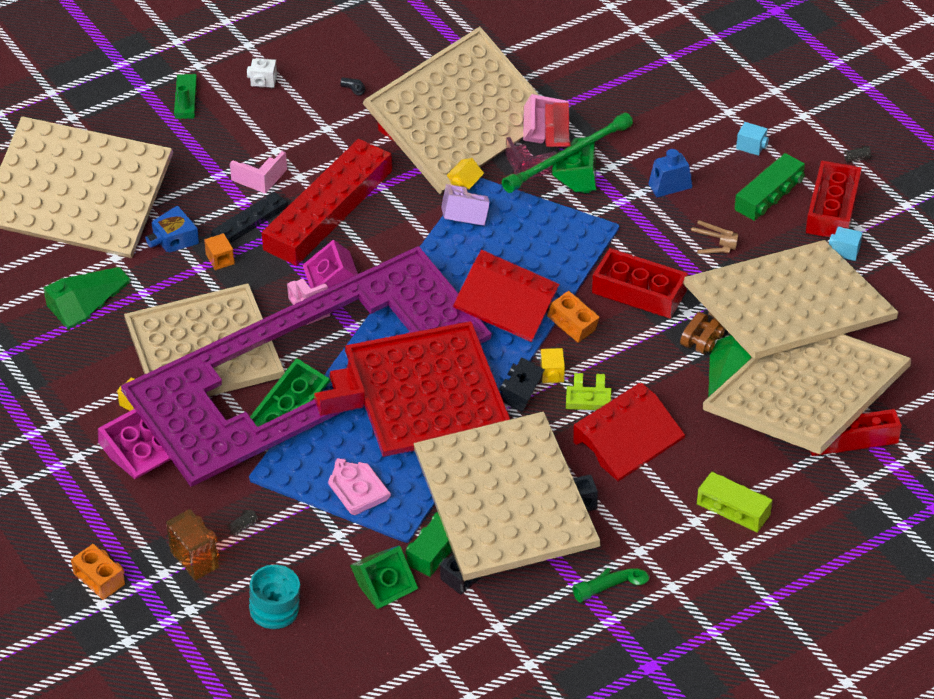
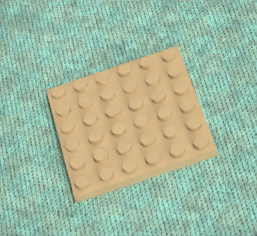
(191, 323)

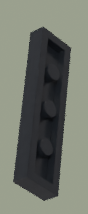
(251, 217)

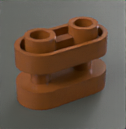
(706, 341)

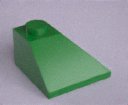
(384, 576)

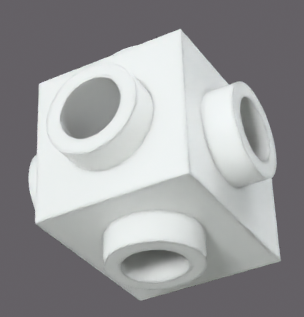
(262, 72)

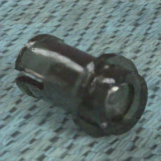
(862, 153)
(242, 522)

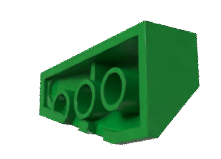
(578, 169)
(78, 296)
(725, 361)
(290, 392)

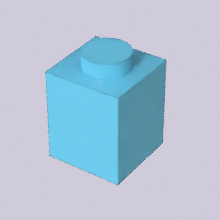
(752, 138)
(846, 242)

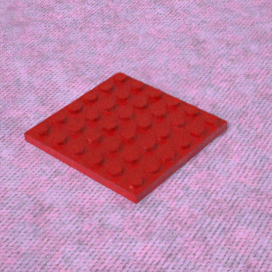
(426, 385)

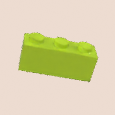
(734, 501)

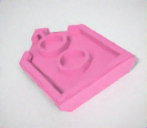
(357, 486)

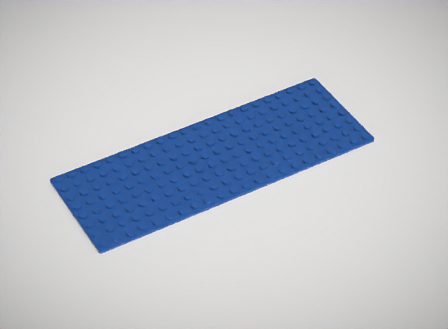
(519, 229)

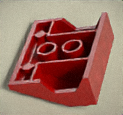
(506, 295)
(628, 431)

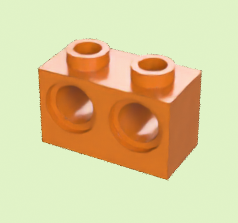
(573, 316)
(98, 571)

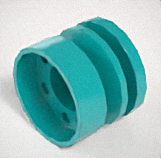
(274, 596)

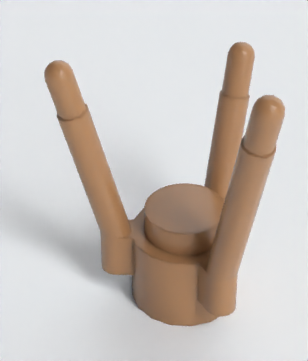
(727, 238)

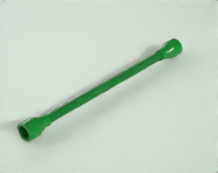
(514, 181)

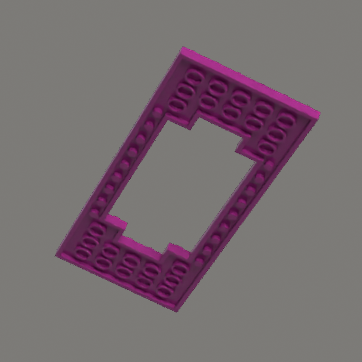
(192, 428)

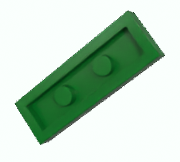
(185, 96)

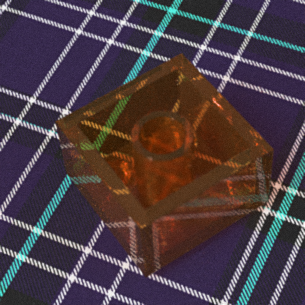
(193, 544)

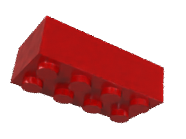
(833, 198)
(639, 283)

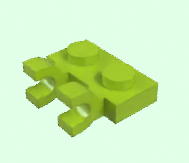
(587, 397)

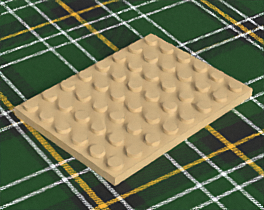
(454, 107)
(79, 186)
(790, 299)
(809, 390)
(505, 496)

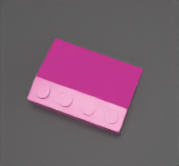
(131, 444)

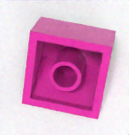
(330, 266)

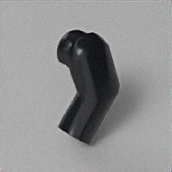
(354, 84)

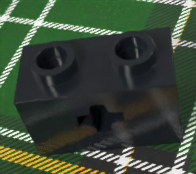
(521, 384)

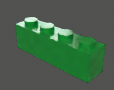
(769, 186)
(429, 548)

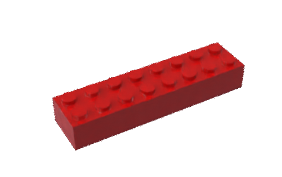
(326, 202)

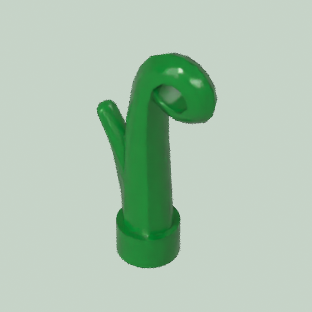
(584, 590)

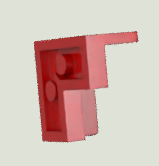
(557, 124)
(347, 391)

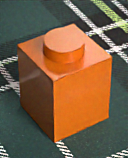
(219, 251)

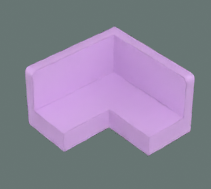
(464, 206)

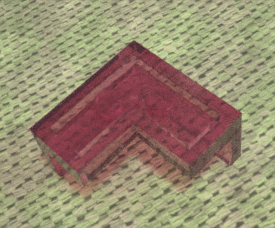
(522, 160)

